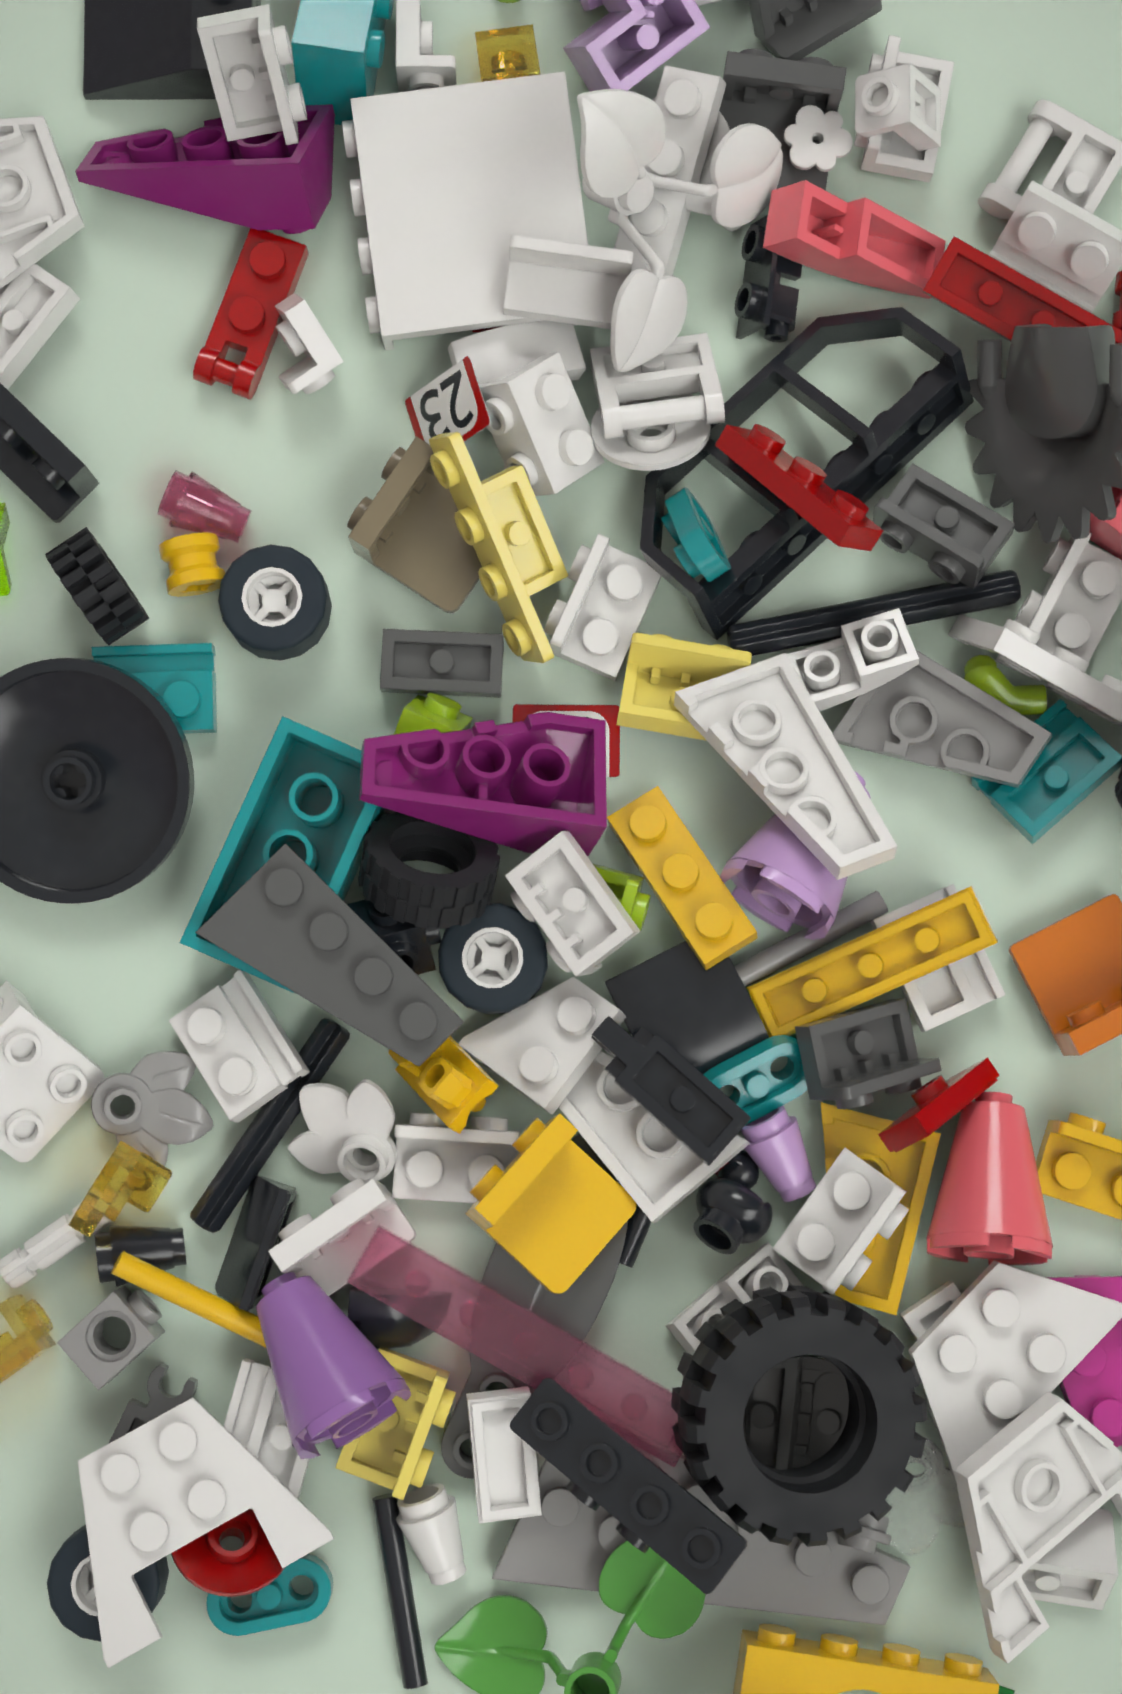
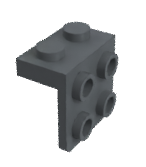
(772, 93)

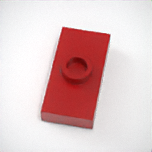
(937, 1103)

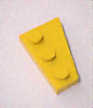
(908, 1168)

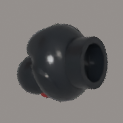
(729, 1209)

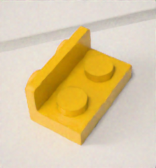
(1081, 1165)

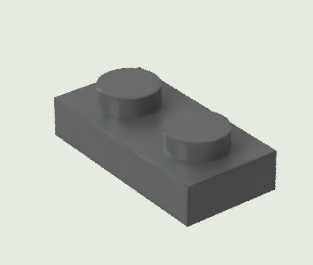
(442, 663)

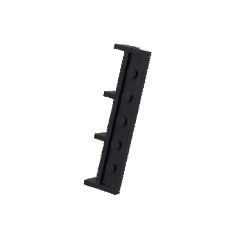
(860, 470)

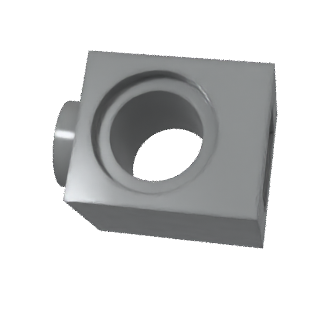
(90, 1350)

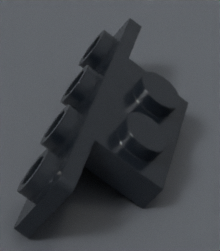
(628, 1485)

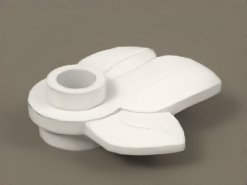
(341, 1126)

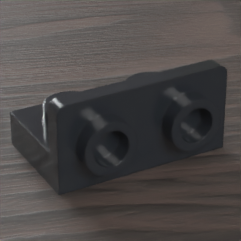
(40, 461)

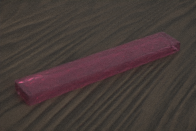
(516, 1339)

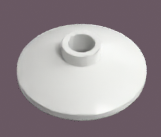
(652, 446)

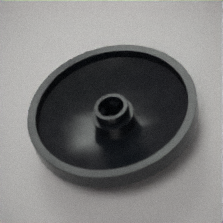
(87, 780)

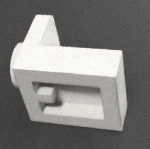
(415, 60)
(900, 102)
(305, 334)

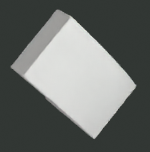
(510, 347)
(860, 661)
(758, 1271)

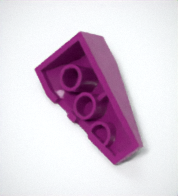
(238, 181)
(496, 781)

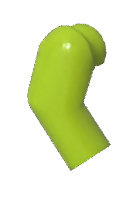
(985, 675)

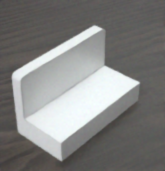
(564, 281)
(1078, 1568)

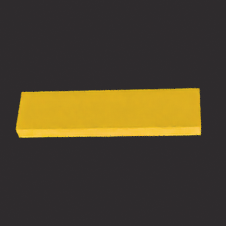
(873, 963)

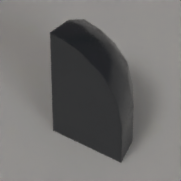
(382, 1323)

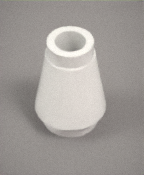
(432, 1529)

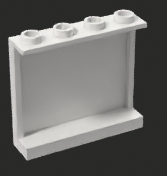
(446, 190)

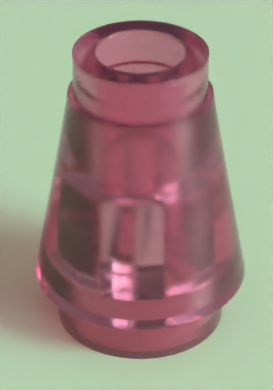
(201, 507)

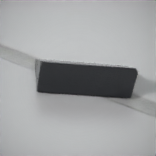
(256, 1232)

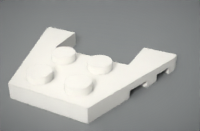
(34, 196)
(165, 1491)
(1022, 1500)

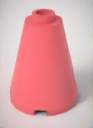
(991, 1189)

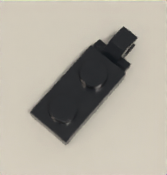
(671, 1090)

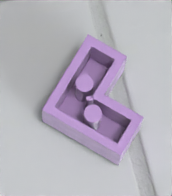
(633, 41)

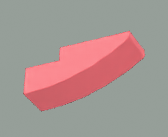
(851, 239)

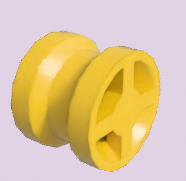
(192, 564)

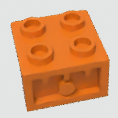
(1077, 975)

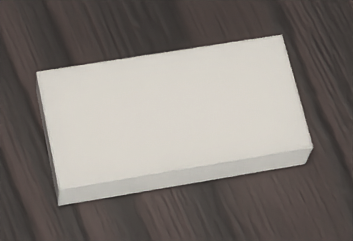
(501, 1460)

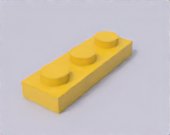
(682, 878)

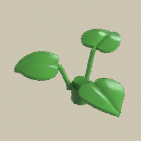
(502, 1637)

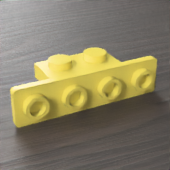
(508, 537)

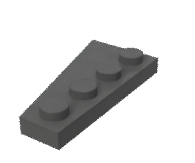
(318, 947)

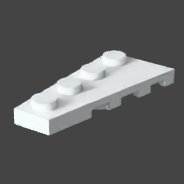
(790, 759)

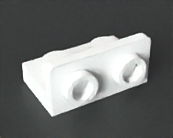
(1075, 599)
(602, 609)
(571, 905)
(446, 1165)
(841, 1221)

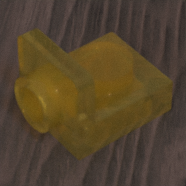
(507, 53)
(125, 1178)
(31, 1327)

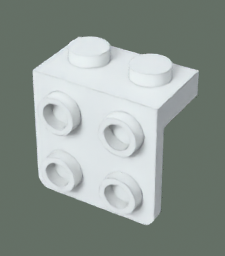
(40, 1078)

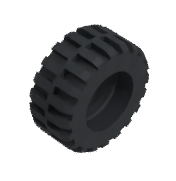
(861, 1464)

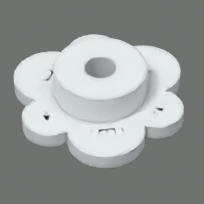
(815, 125)

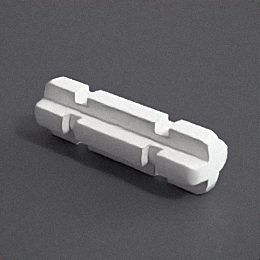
(43, 1250)

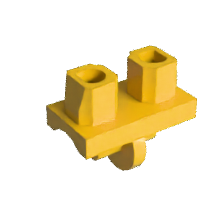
(448, 1083)

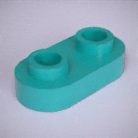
(696, 537)
(755, 1085)
(276, 1603)

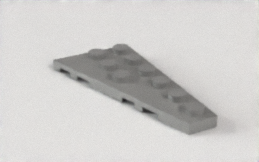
(822, 1581)

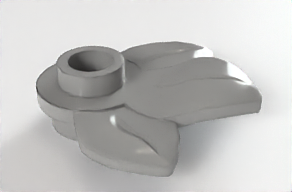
(161, 1109)

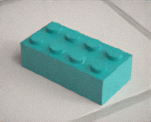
(301, 798)

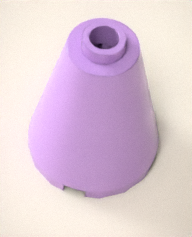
(784, 880)

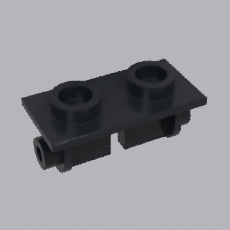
(761, 298)

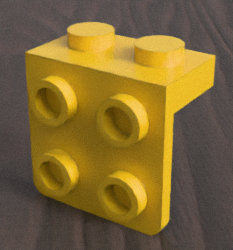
(551, 1205)

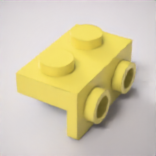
(661, 667)
(394, 1449)

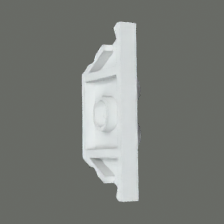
(1003, 1351)

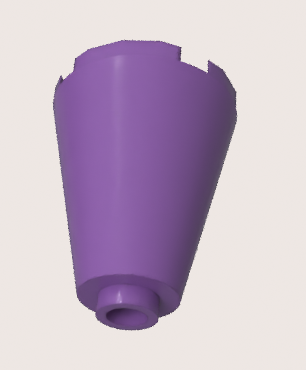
(323, 1366)

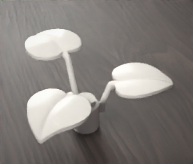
(617, 140)

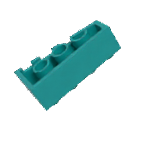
(339, 50)

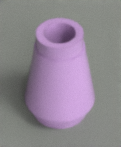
(780, 1153)

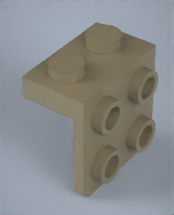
(414, 533)

